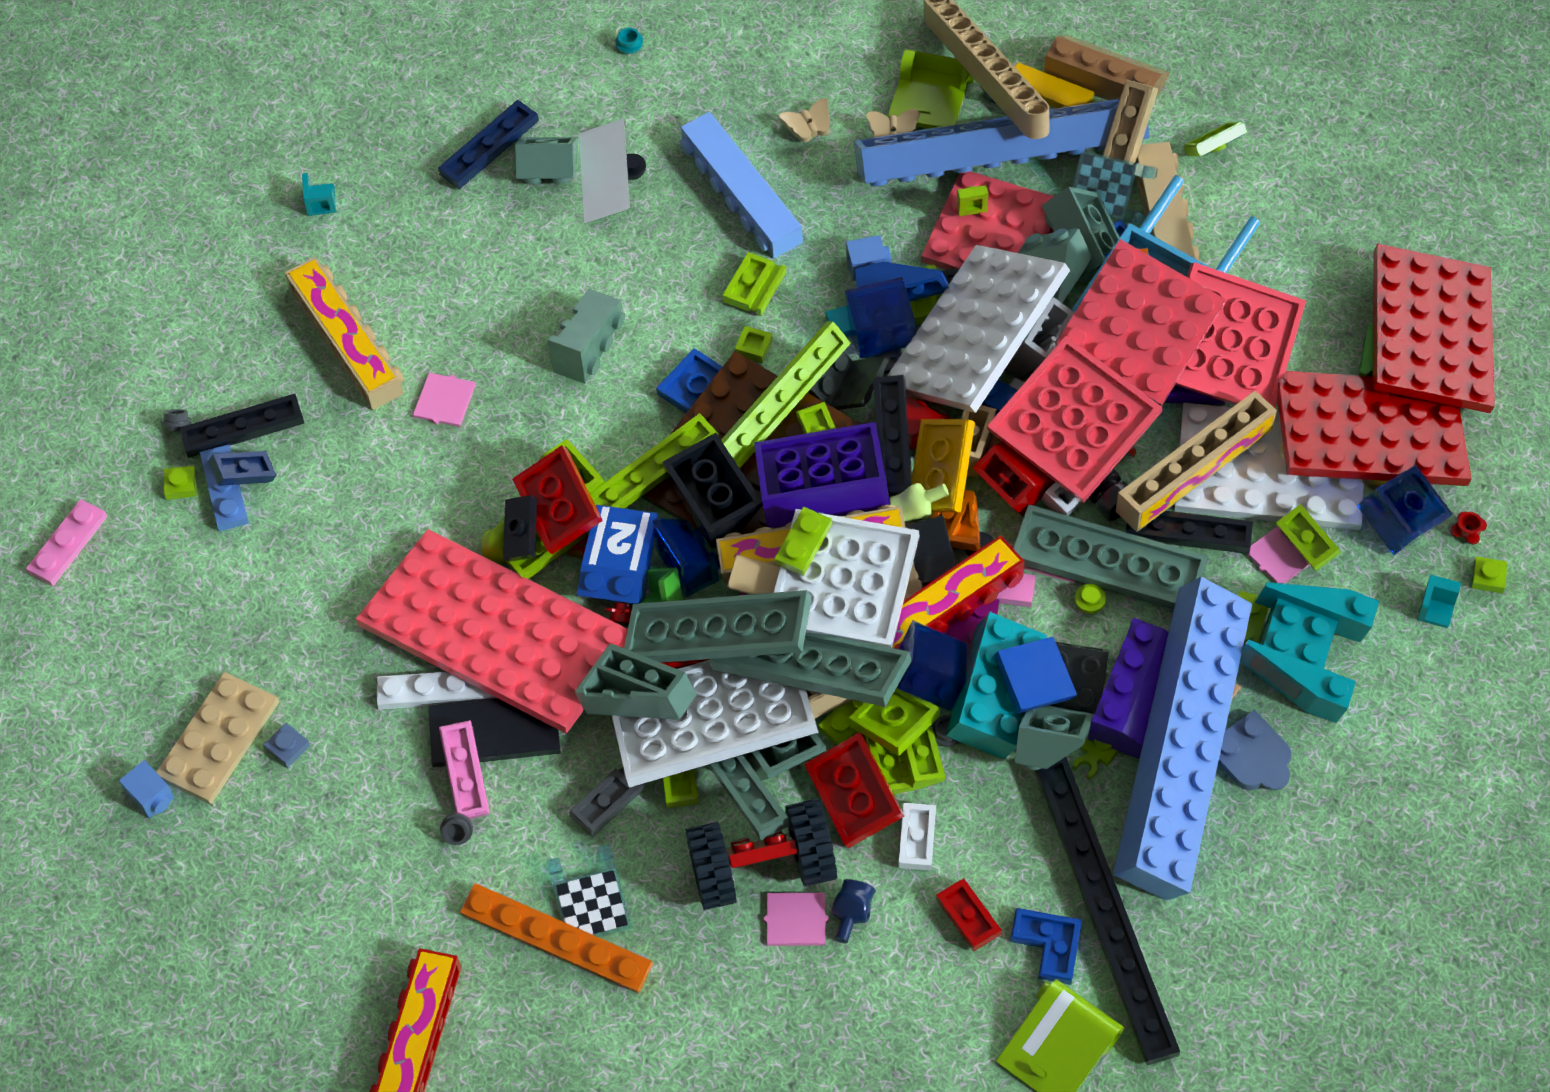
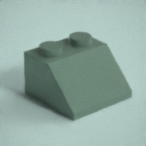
(546, 159)
(1050, 735)
(783, 756)

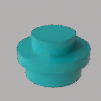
(629, 41)

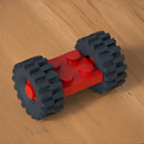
(806, 839)

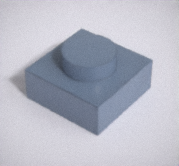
(287, 745)

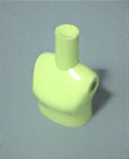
(917, 501)

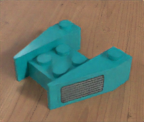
(1299, 640)

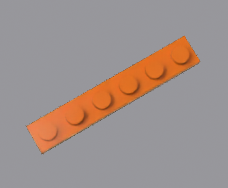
(557, 938)

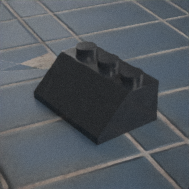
(712, 488)

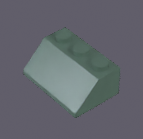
(1086, 211)

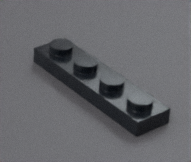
(242, 425)
(893, 431)
(1198, 531)

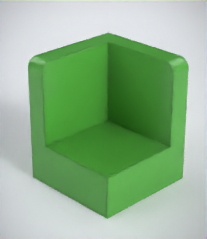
(663, 585)

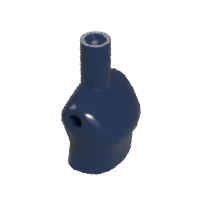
(852, 906)

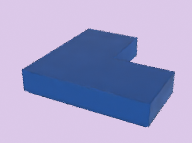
(1055, 935)

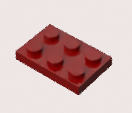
(562, 497)
(854, 790)

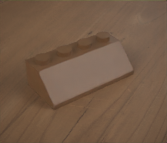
(1098, 68)

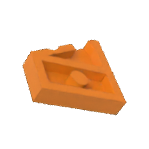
(963, 526)

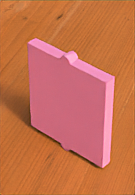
(444, 399)
(1277, 557)
(796, 919)

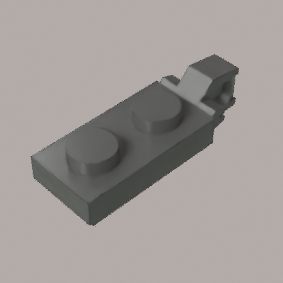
(604, 802)

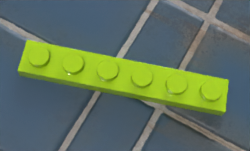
(785, 392)

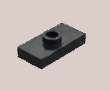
(520, 528)

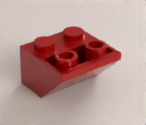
(1013, 477)

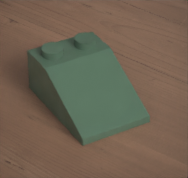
(1061, 246)

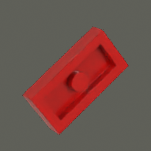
(968, 914)

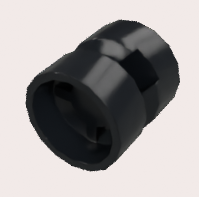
(1107, 494)

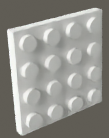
(856, 580)

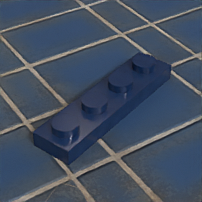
(488, 144)

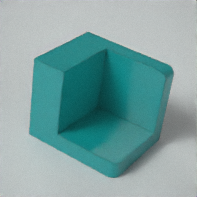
(318, 198)
(1439, 601)

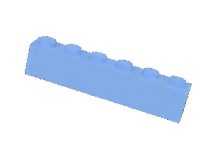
(741, 185)

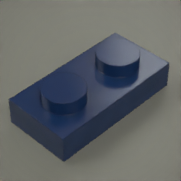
(242, 468)

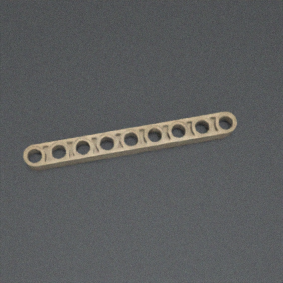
(988, 67)

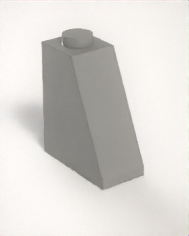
(1040, 339)

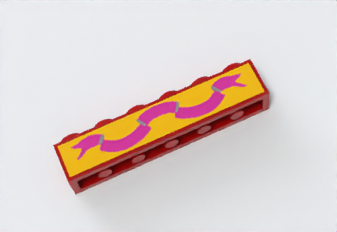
(962, 589)
(419, 1022)

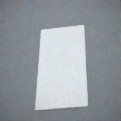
(604, 171)

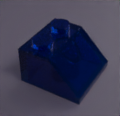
(880, 317)
(1404, 509)
(685, 550)
(936, 665)

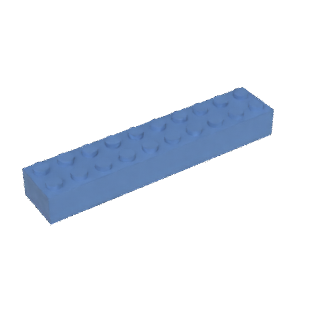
(981, 144)
(1183, 740)

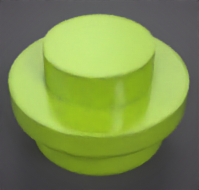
(1090, 598)

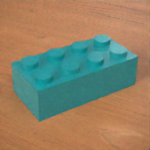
(984, 709)

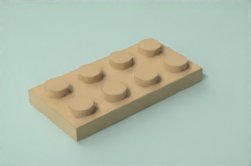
(217, 738)

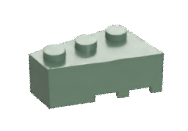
(586, 336)
(634, 687)

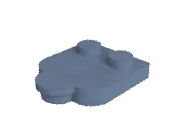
(1255, 754)

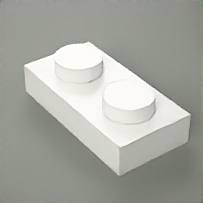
(917, 836)

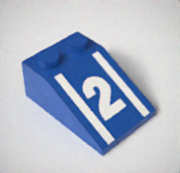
(618, 556)

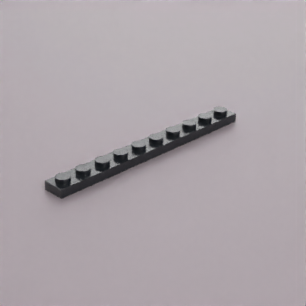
(1108, 914)

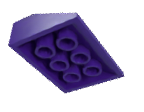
(821, 471)
(1130, 690)

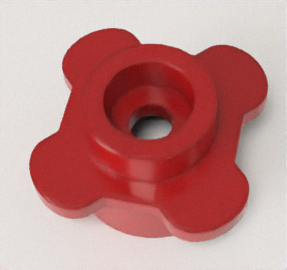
(1469, 519)
(620, 613)

